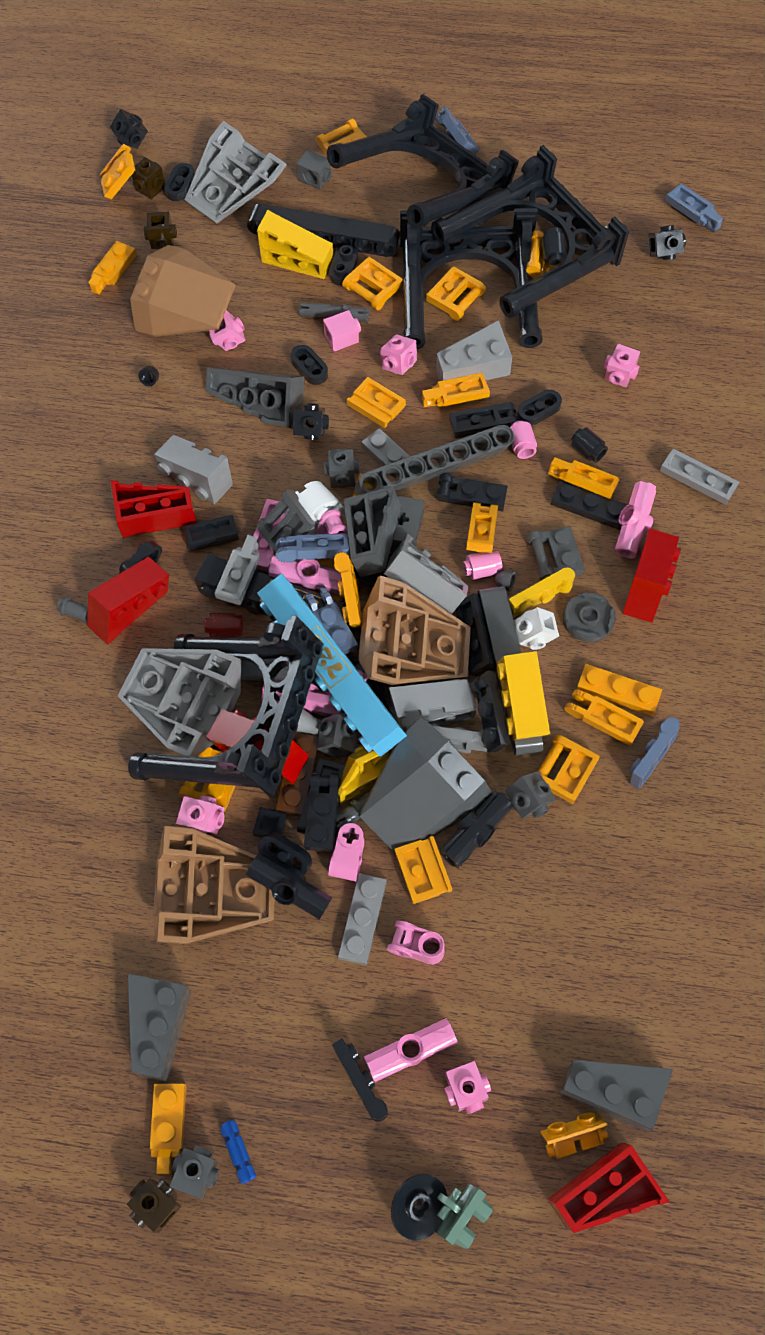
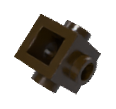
(148, 178)
(160, 230)
(164, 1204)

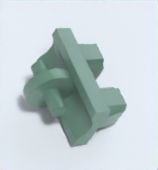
(457, 1213)

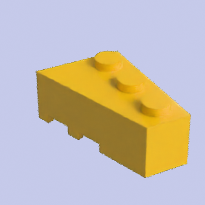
(293, 247)
(523, 695)

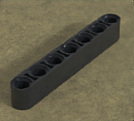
(362, 235)

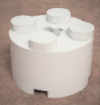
(317, 501)

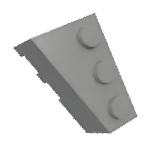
(478, 353)
(195, 468)
(425, 576)
(435, 702)

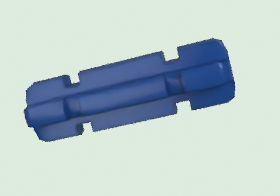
(237, 1151)

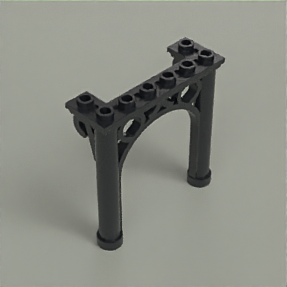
(419, 136)
(539, 182)
(468, 246)
(243, 763)

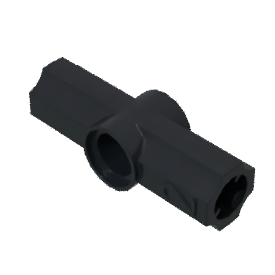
(476, 829)
(288, 886)

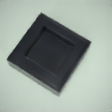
(269, 821)

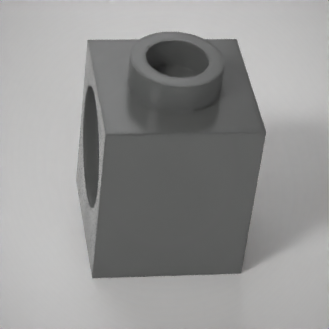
(313, 169)

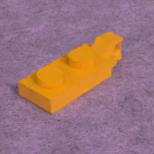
(111, 266)
(456, 391)
(584, 476)
(167, 1124)

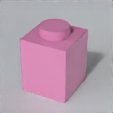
(341, 330)

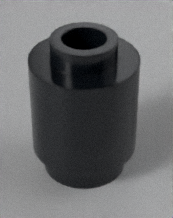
(553, 246)
(589, 444)

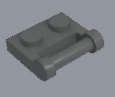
(294, 523)
(562, 549)

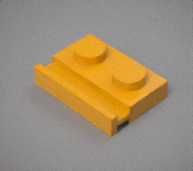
(117, 171)
(376, 402)
(423, 870)

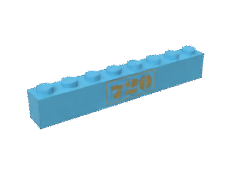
(336, 671)

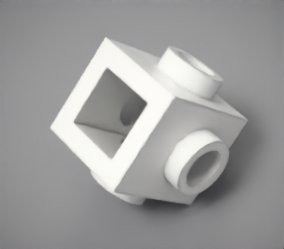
(536, 628)

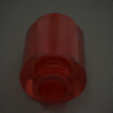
(224, 625)

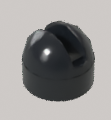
(145, 375)

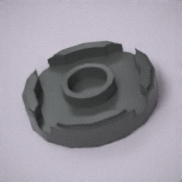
(589, 617)

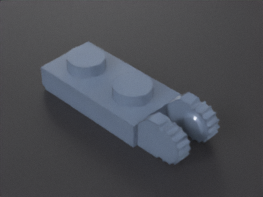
(311, 546)
(332, 620)
(654, 752)

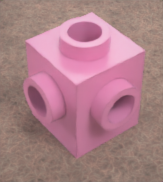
(229, 333)
(398, 354)
(622, 365)
(201, 814)
(467, 1076)

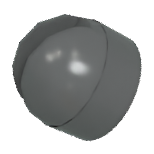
(506, 578)

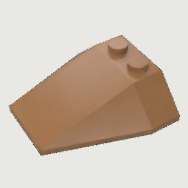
(178, 294)
(410, 637)
(205, 888)

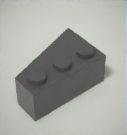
(371, 528)
(155, 1024)
(619, 1090)

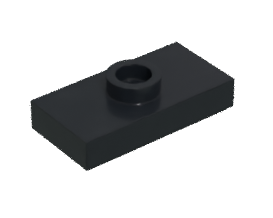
(211, 532)

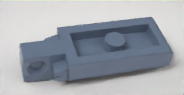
(456, 130)
(694, 207)

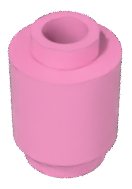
(524, 441)
(482, 564)

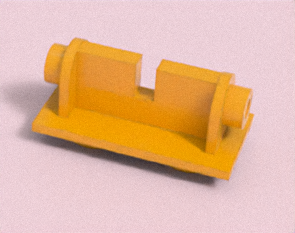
(588, 1129)

